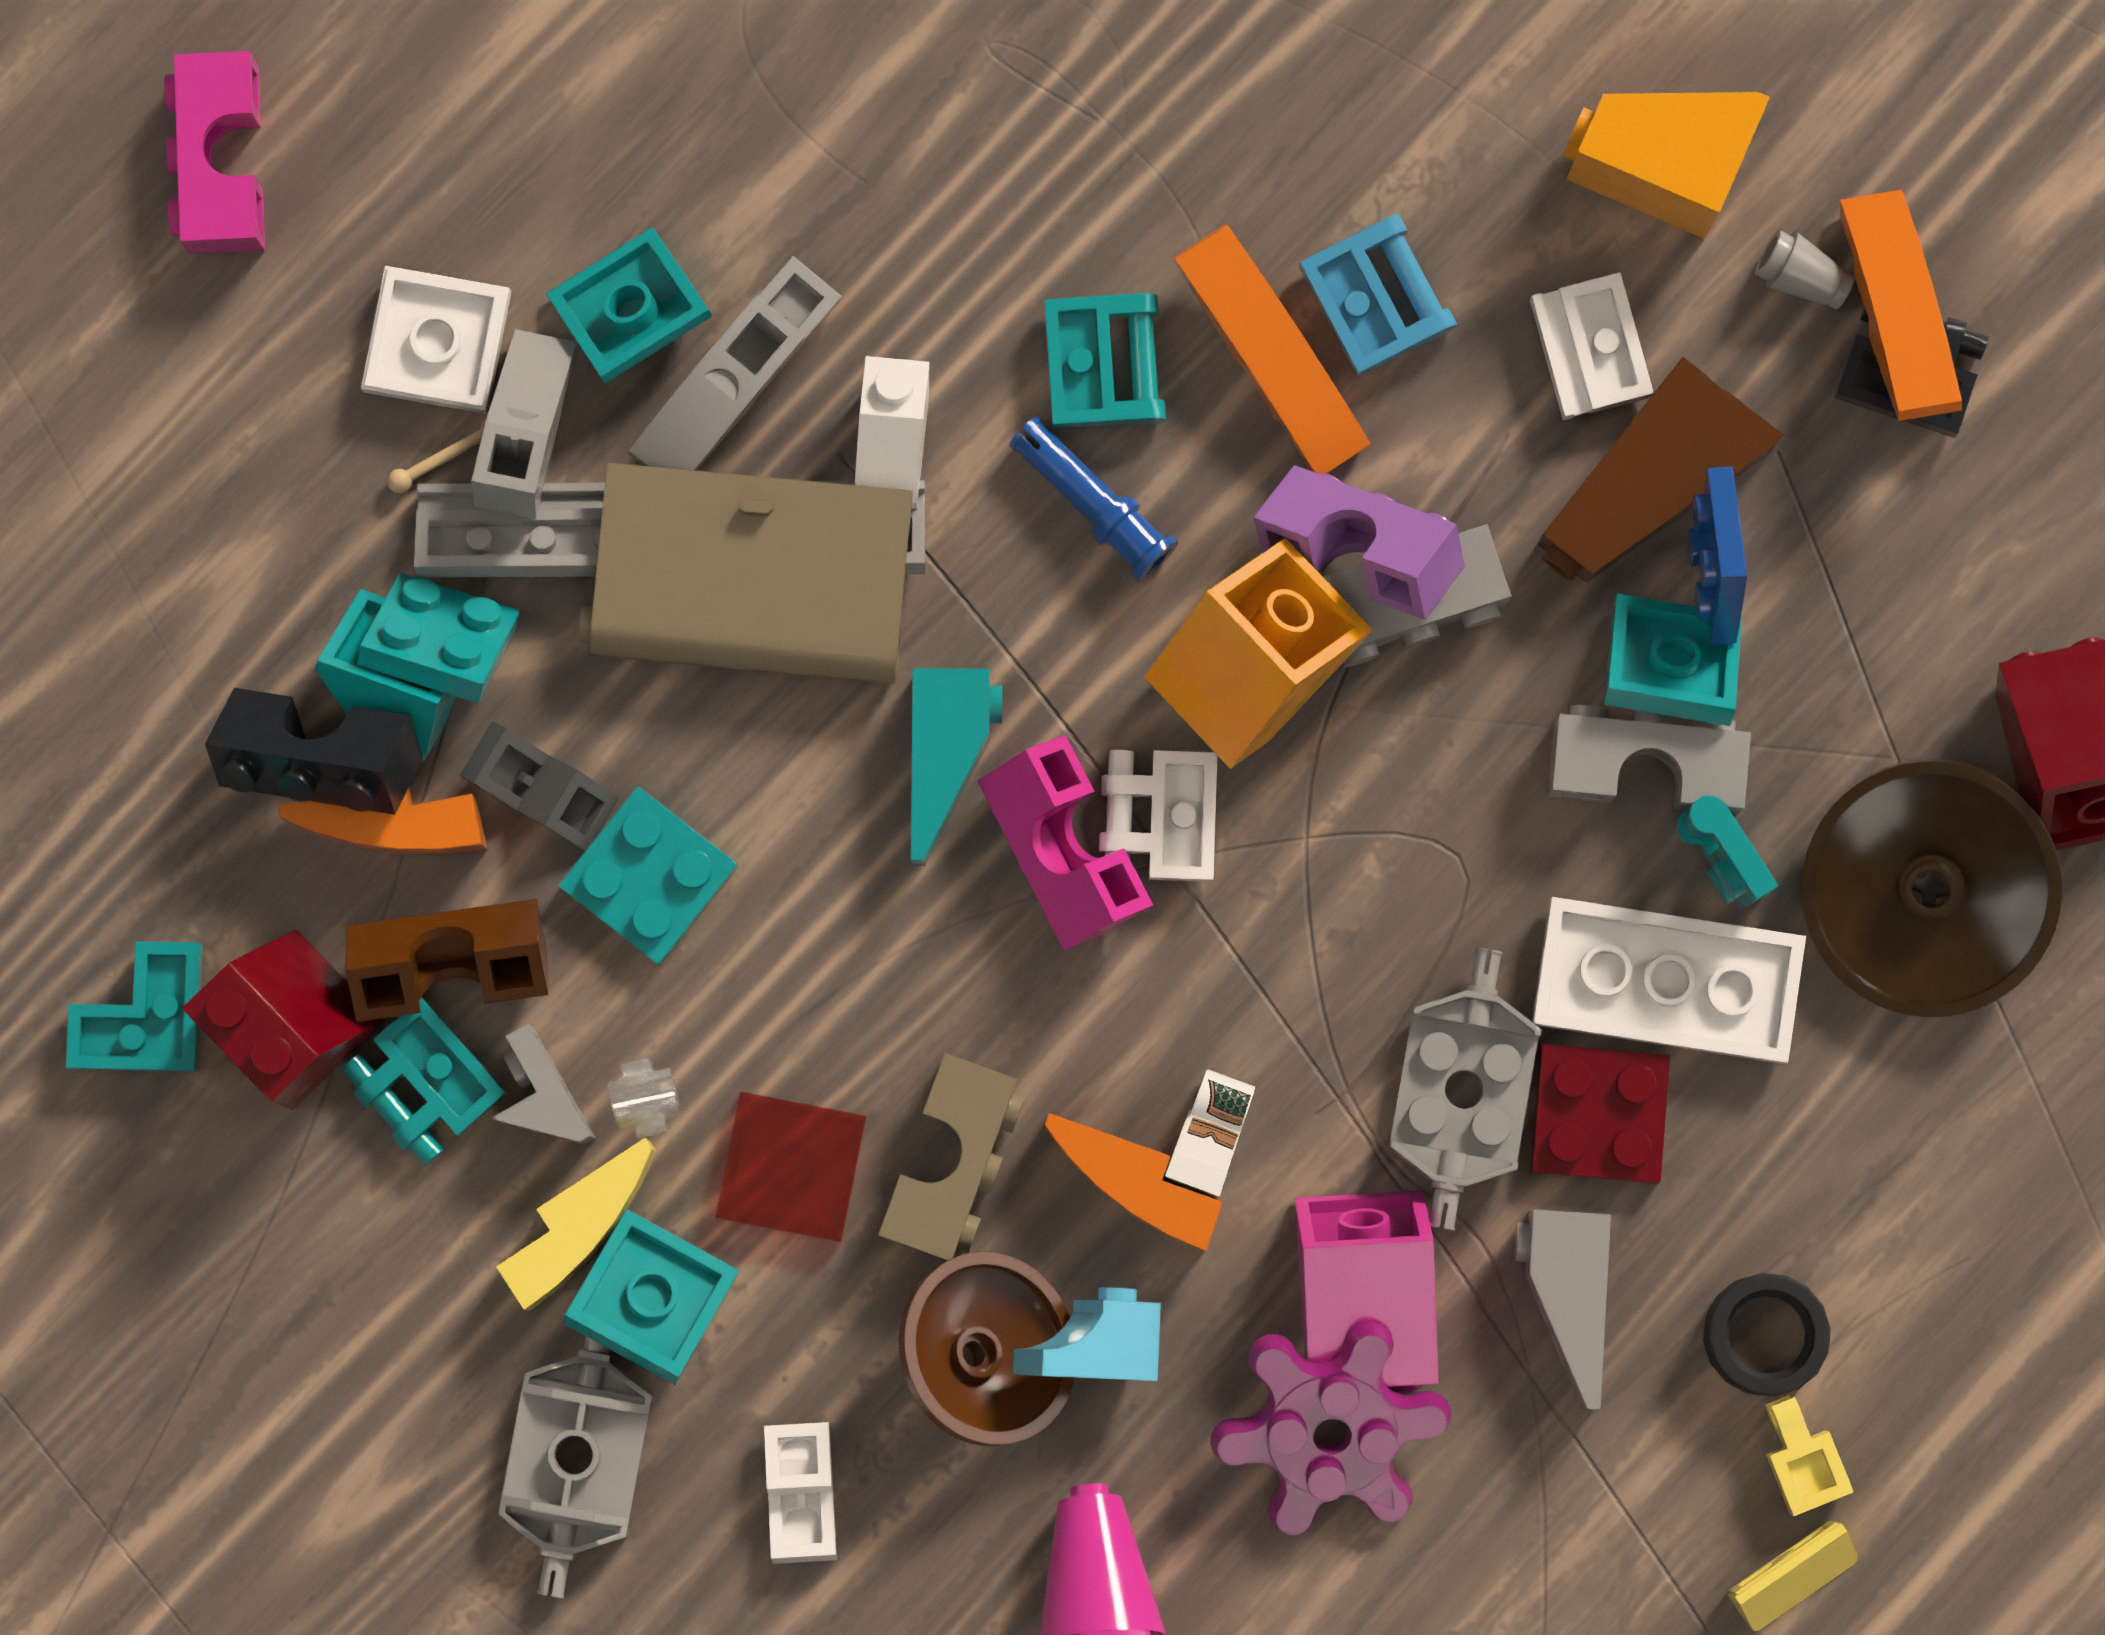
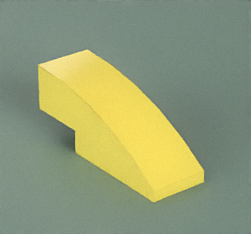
(578, 1226)

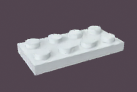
(1668, 980)

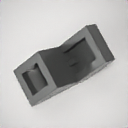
(539, 786)

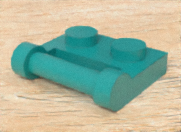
(1083, 360)
(1737, 868)

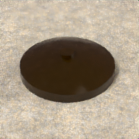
(1931, 888)

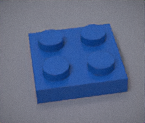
(1719, 551)

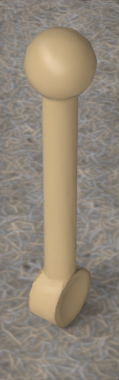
(401, 480)

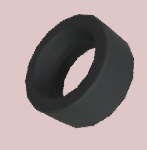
(1815, 1337)

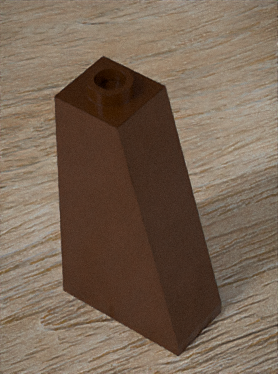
(1655, 472)

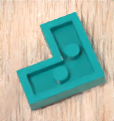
(153, 1030)

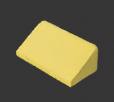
(1794, 1575)

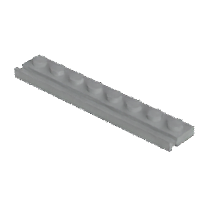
(563, 541)

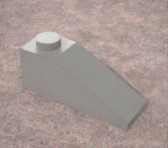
(1568, 1279)

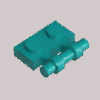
(438, 1068)

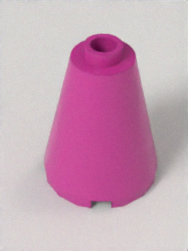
(1097, 1570)

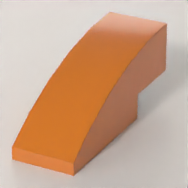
(416, 829)
(1133, 1180)

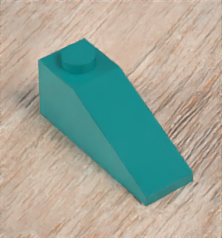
(948, 738)

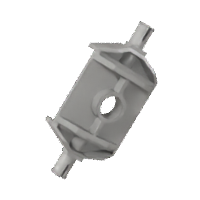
(1497, 1046)
(580, 1510)

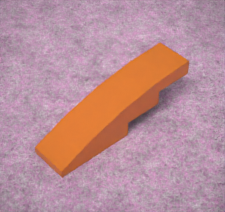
(1900, 305)
(1271, 350)

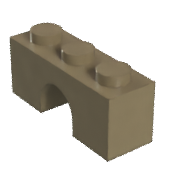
(937, 1214)

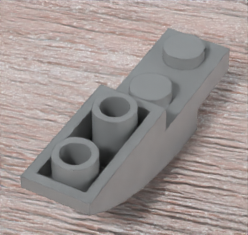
(736, 370)

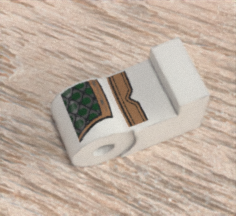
(1210, 1135)

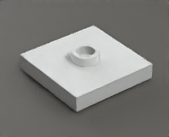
(436, 340)

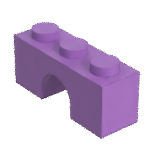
(1407, 552)

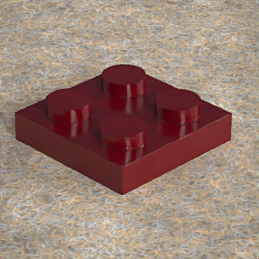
(1600, 1114)

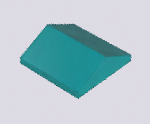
(628, 305)

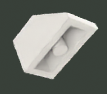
(892, 424)

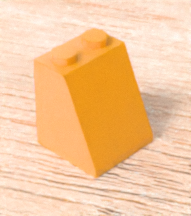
(1665, 151)
(1256, 651)

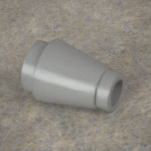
(1802, 270)

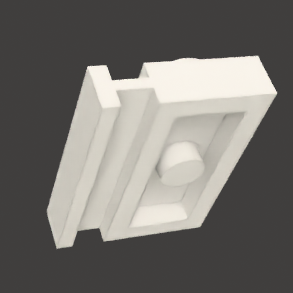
(1591, 346)

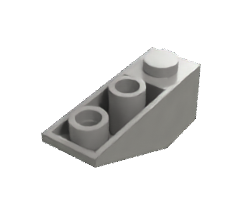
(522, 425)

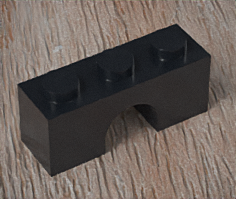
(358, 766)

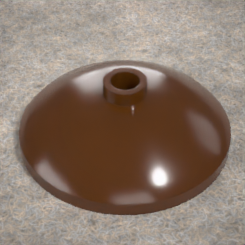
(992, 1309)

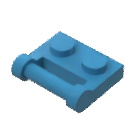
(1359, 304)

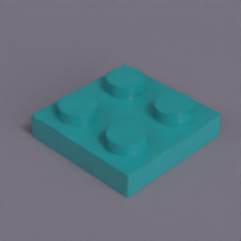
(438, 637)
(1667, 663)
(648, 875)
(650, 1297)

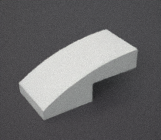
(800, 1493)

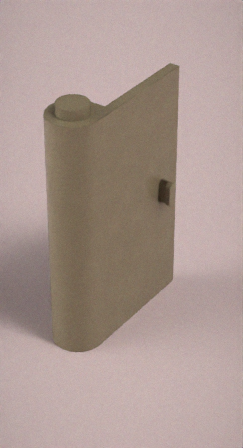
(742, 591)

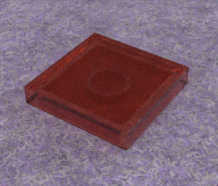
(791, 1167)

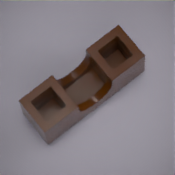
(400, 958)

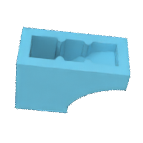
(1100, 1341)

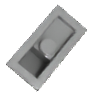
(552, 1107)

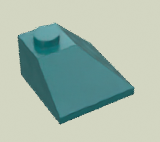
(374, 690)

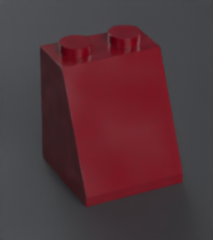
(2057, 736)
(281, 1017)

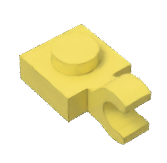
(1807, 1465)

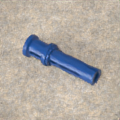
(1114, 518)

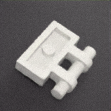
(1180, 812)

